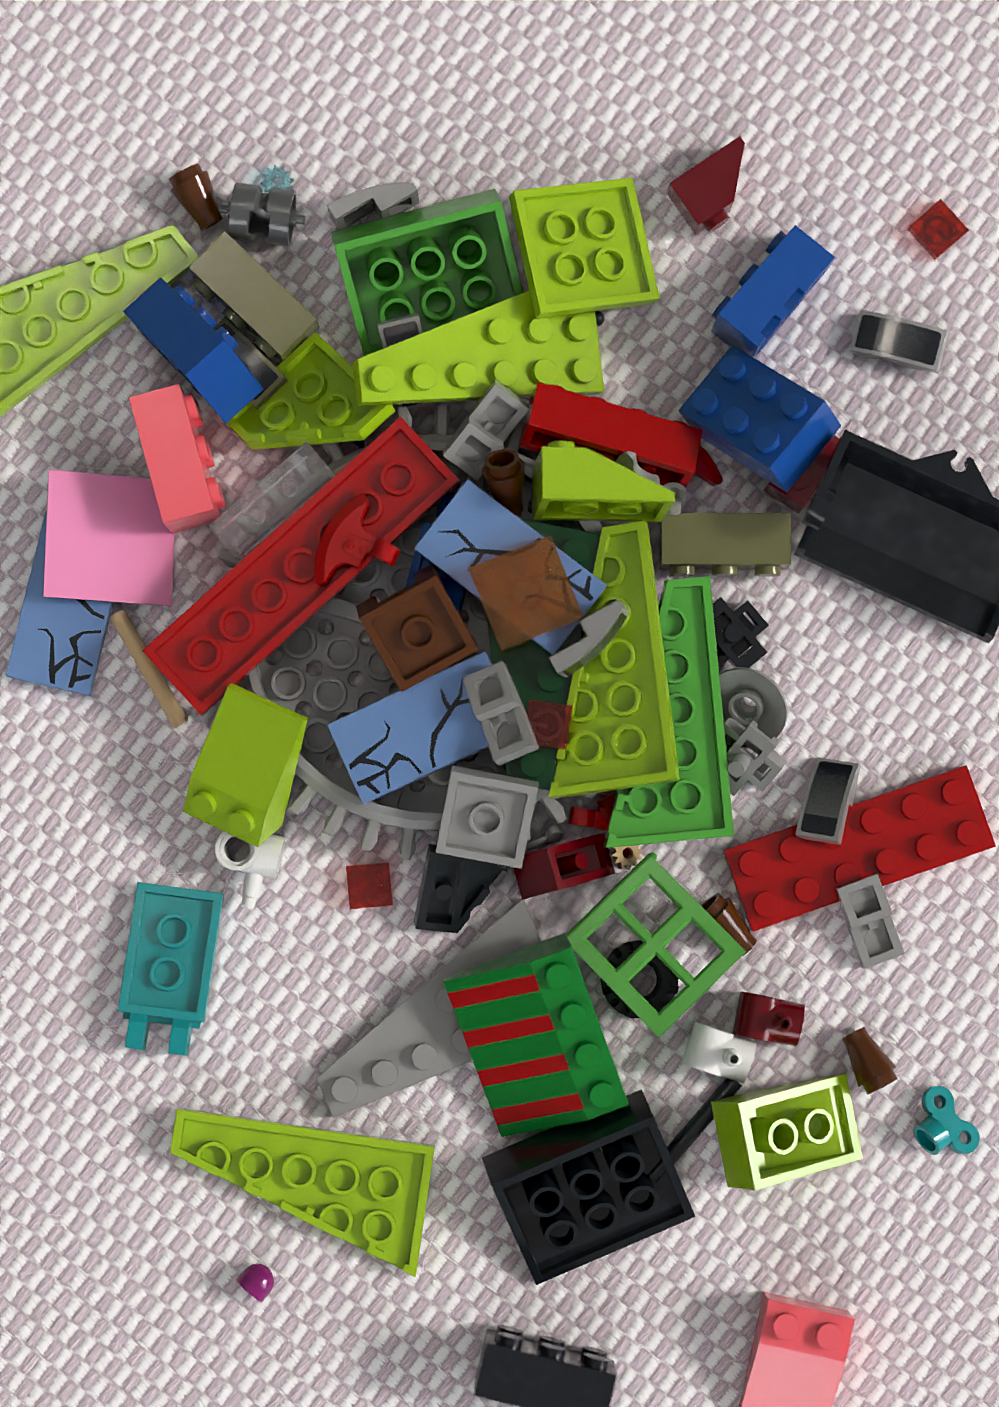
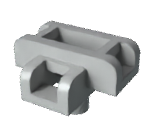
(743, 763)

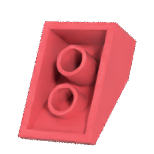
(796, 1354)

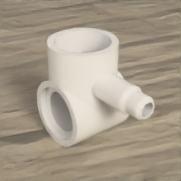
(260, 863)
(719, 1052)

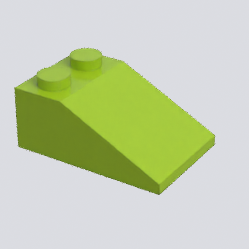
(590, 487)
(246, 766)
(786, 1132)

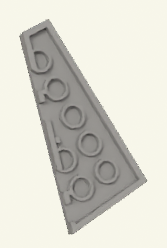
(423, 1032)

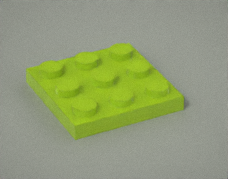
(584, 247)

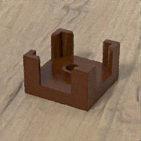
(417, 629)

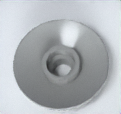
(770, 702)

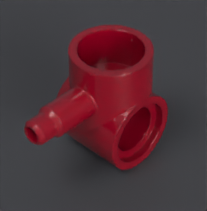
(768, 1019)

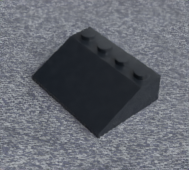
(587, 1189)

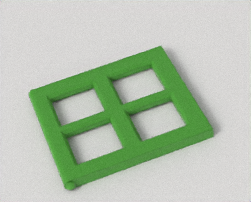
(654, 945)

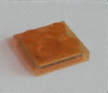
(526, 593)

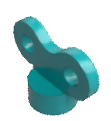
(943, 1125)

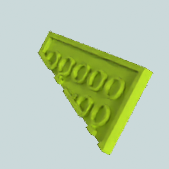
(70, 308)
(490, 344)
(621, 697)
(338, 1181)

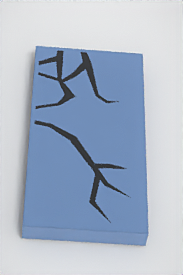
(480, 529)
(57, 638)
(411, 732)

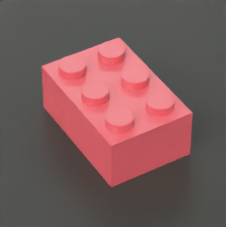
(177, 458)

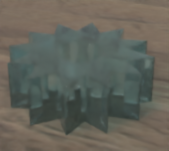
(277, 173)

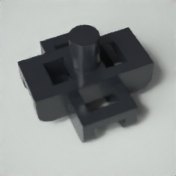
(737, 634)

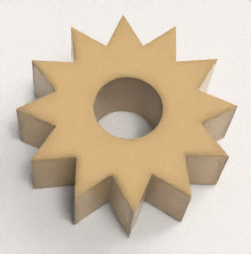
(628, 861)

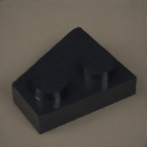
(452, 890)

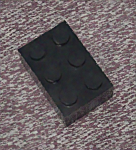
(542, 1372)

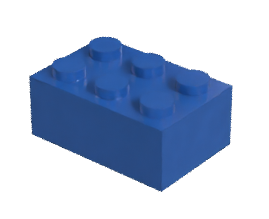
(760, 418)

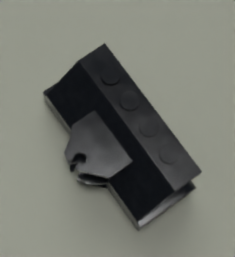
(909, 532)

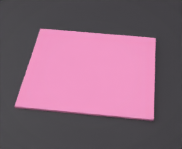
(106, 540)

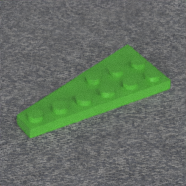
(701, 799)

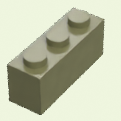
(252, 298)
(725, 543)

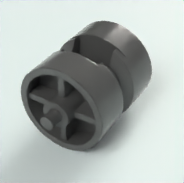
(262, 214)

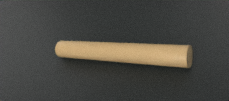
(149, 671)

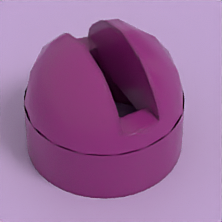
(257, 1281)

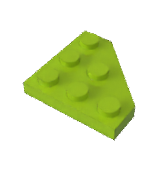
(313, 404)

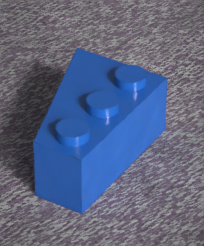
(771, 291)
(194, 347)

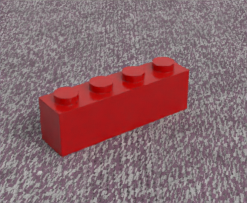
(609, 429)

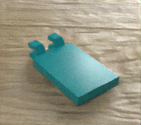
(169, 962)

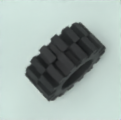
(658, 998)

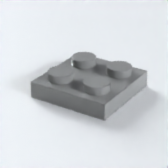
(487, 817)

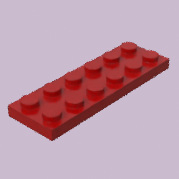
(883, 835)

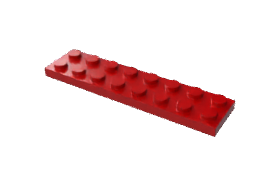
(275, 583)

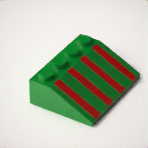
(536, 1039)

